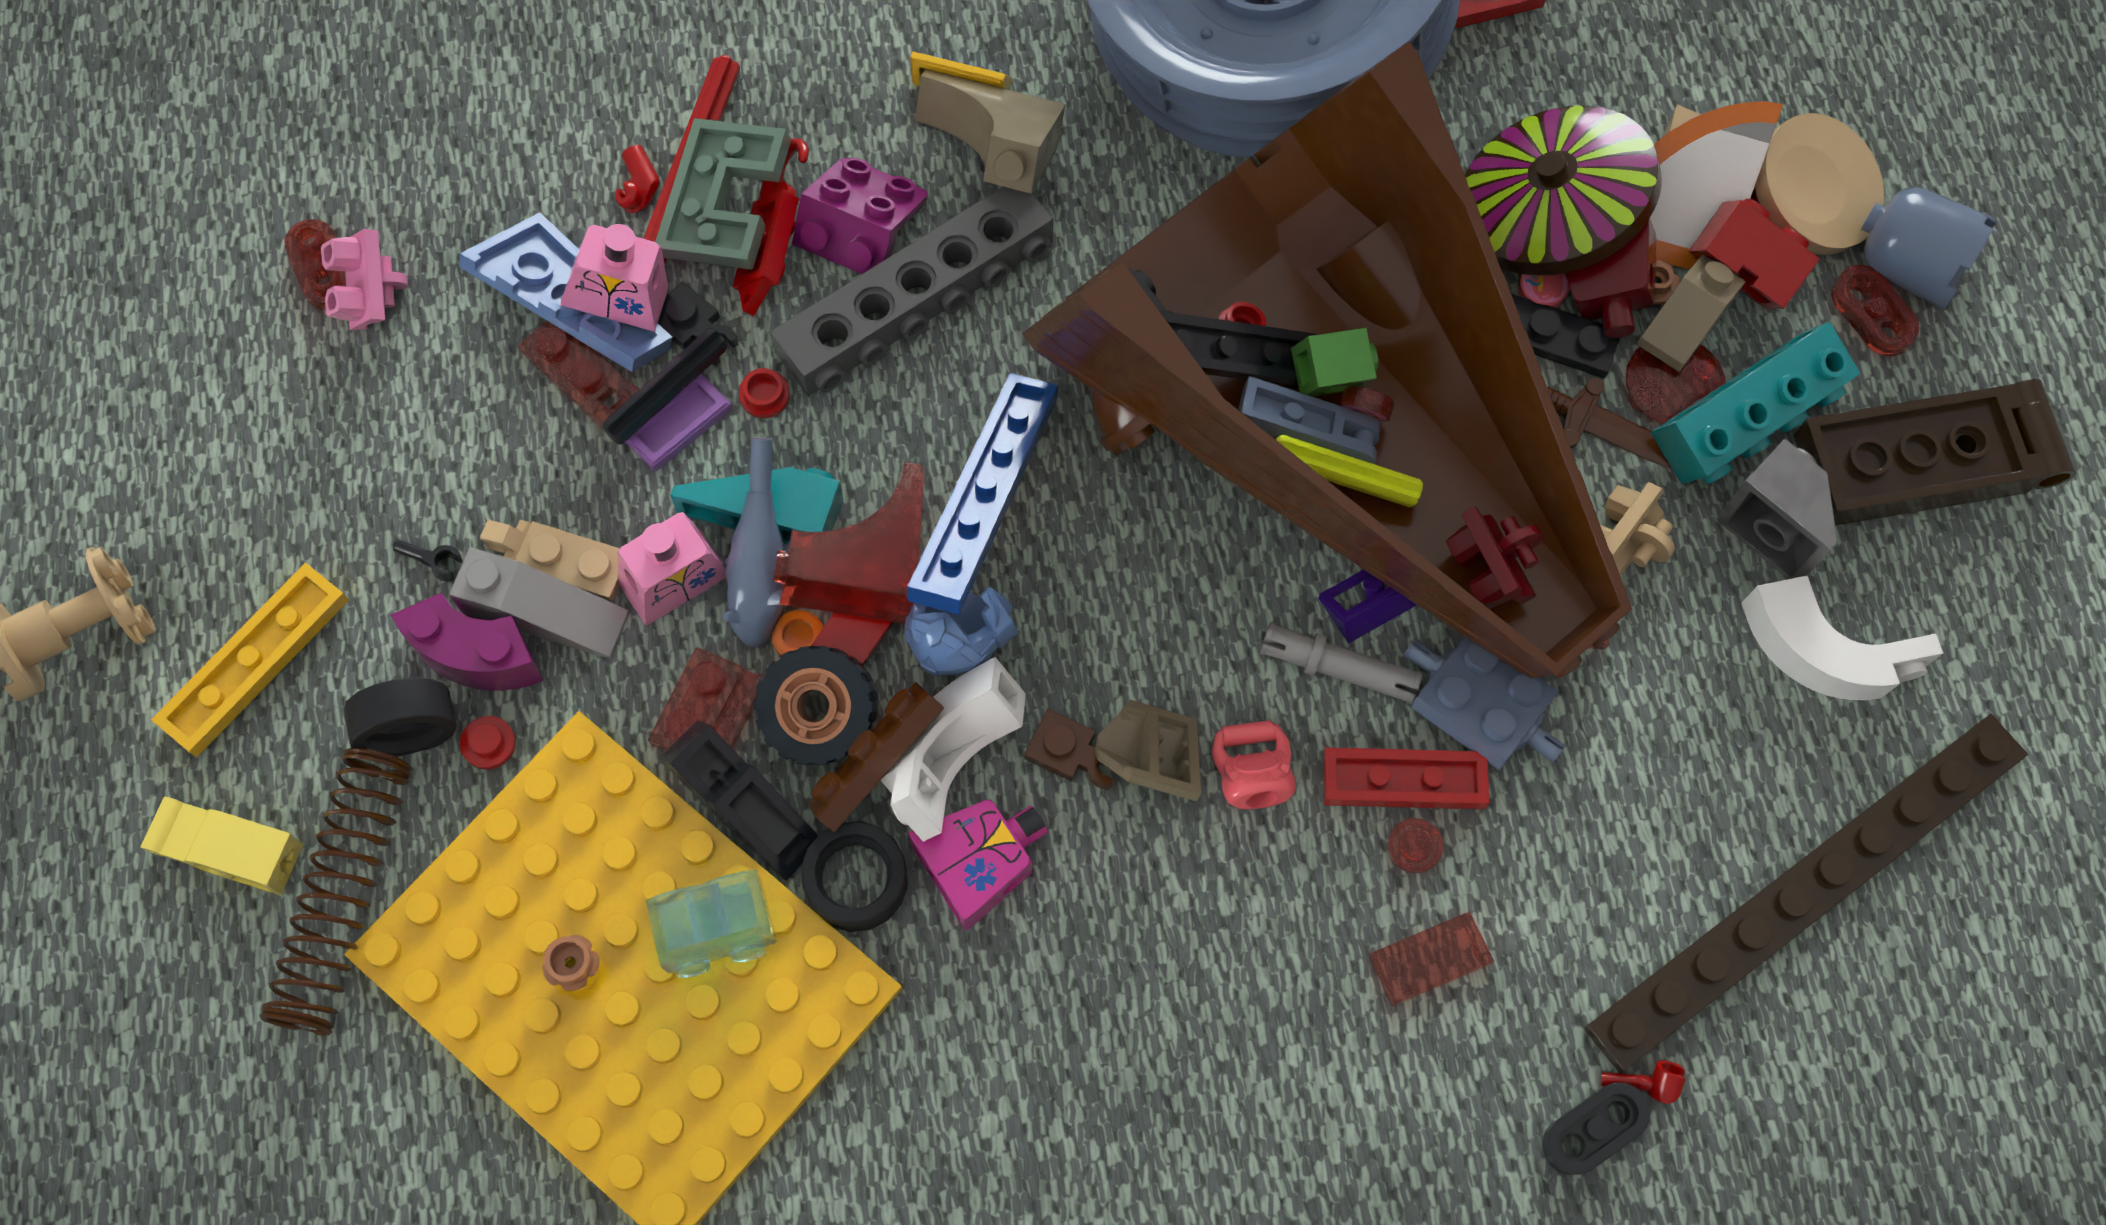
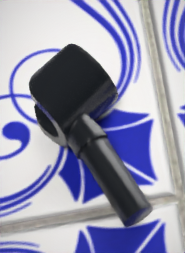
(429, 557)

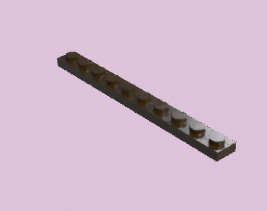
(1803, 893)

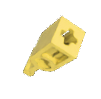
(223, 845)

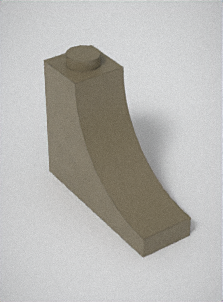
(1005, 127)

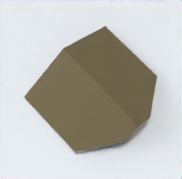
(1153, 749)

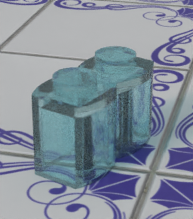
(711, 923)

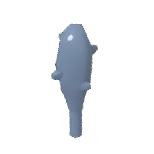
(749, 569)

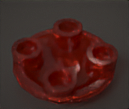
(1665, 392)

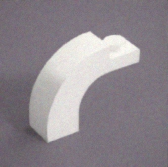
(1820, 658)
(976, 712)

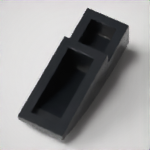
(740, 798)

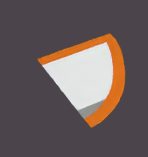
(1704, 165)

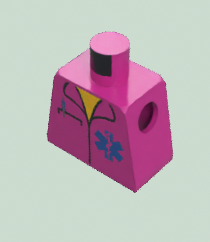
(979, 857)

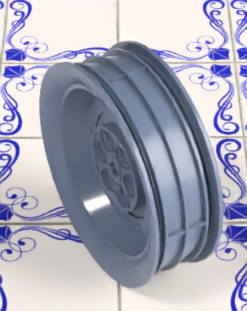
(1254, 68)

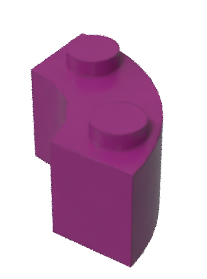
(468, 649)

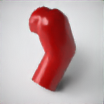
(643, 182)

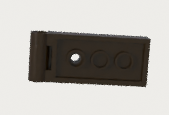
(1938, 451)

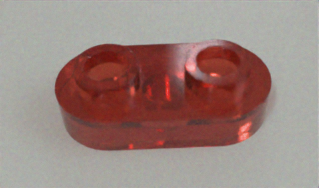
(307, 260)
(1878, 310)

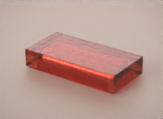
(1431, 959)

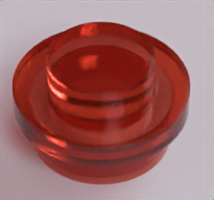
(1415, 845)

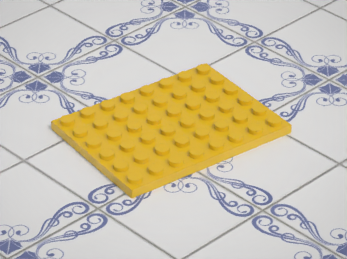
(640, 1073)

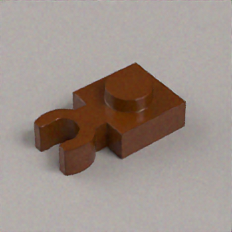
(1064, 748)

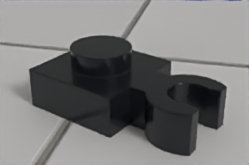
(689, 315)

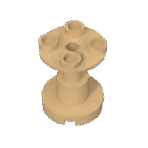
(46, 631)

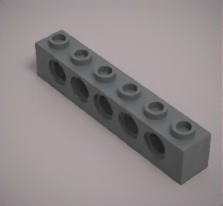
(921, 264)

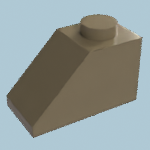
(1691, 312)

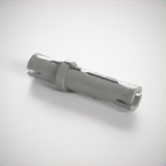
(1340, 663)

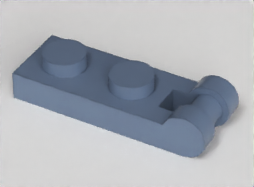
(1310, 419)

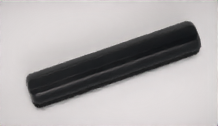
(665, 386)

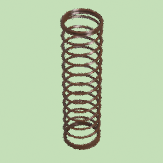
(287, 1018)

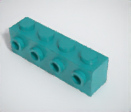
(1756, 404)

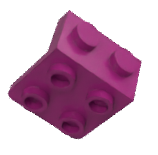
(855, 214)

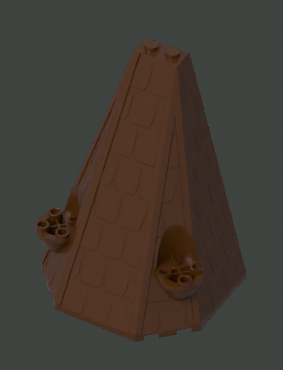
(1377, 230)

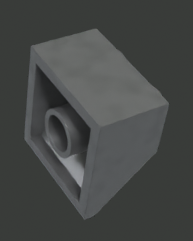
(1784, 512)

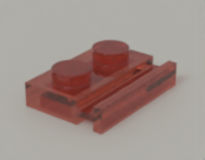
(707, 692)

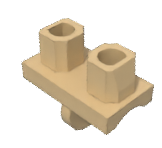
(1640, 527)

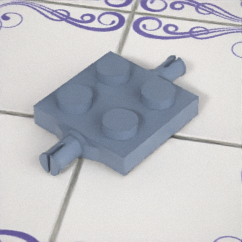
(1483, 702)

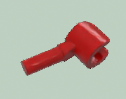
(1663, 1086)

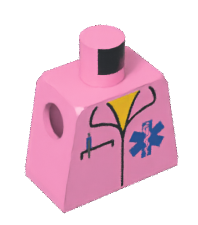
(618, 277)
(667, 567)

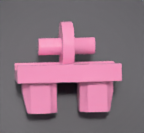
(367, 276)

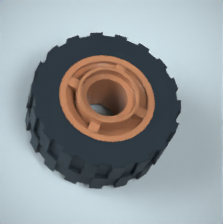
(783, 697)

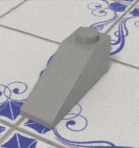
(539, 603)

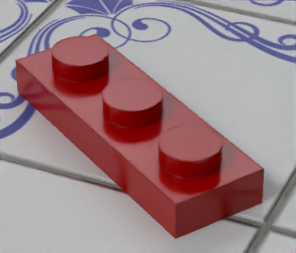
(1405, 778)

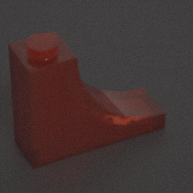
(860, 566)

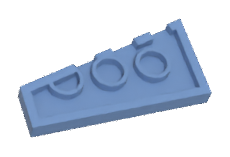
(533, 268)

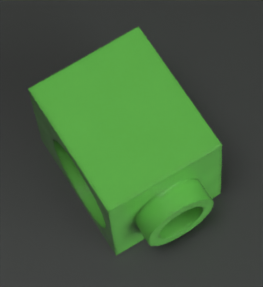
(1334, 362)

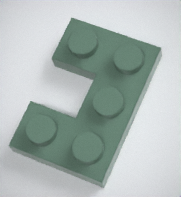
(693, 219)

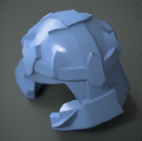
(955, 642)

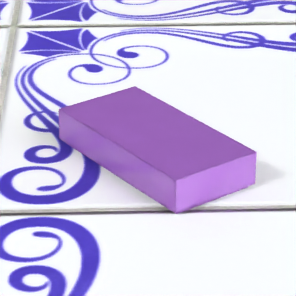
(679, 423)

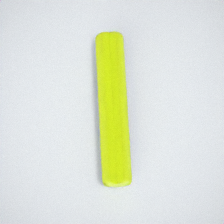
(1356, 473)

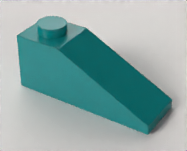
(801, 500)

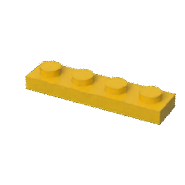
(250, 660)

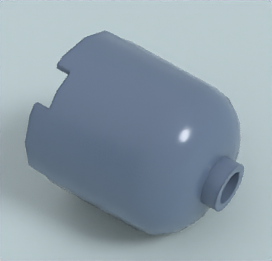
(1925, 242)

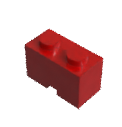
(1757, 251)

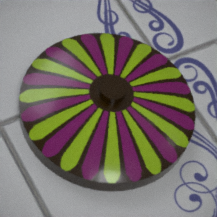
(1565, 188)

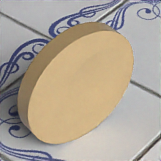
(1820, 182)

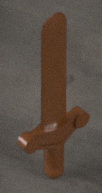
(1585, 415)

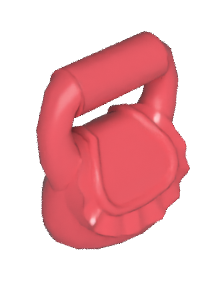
(1254, 778)

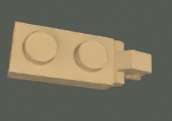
(559, 554)

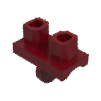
(1484, 538)

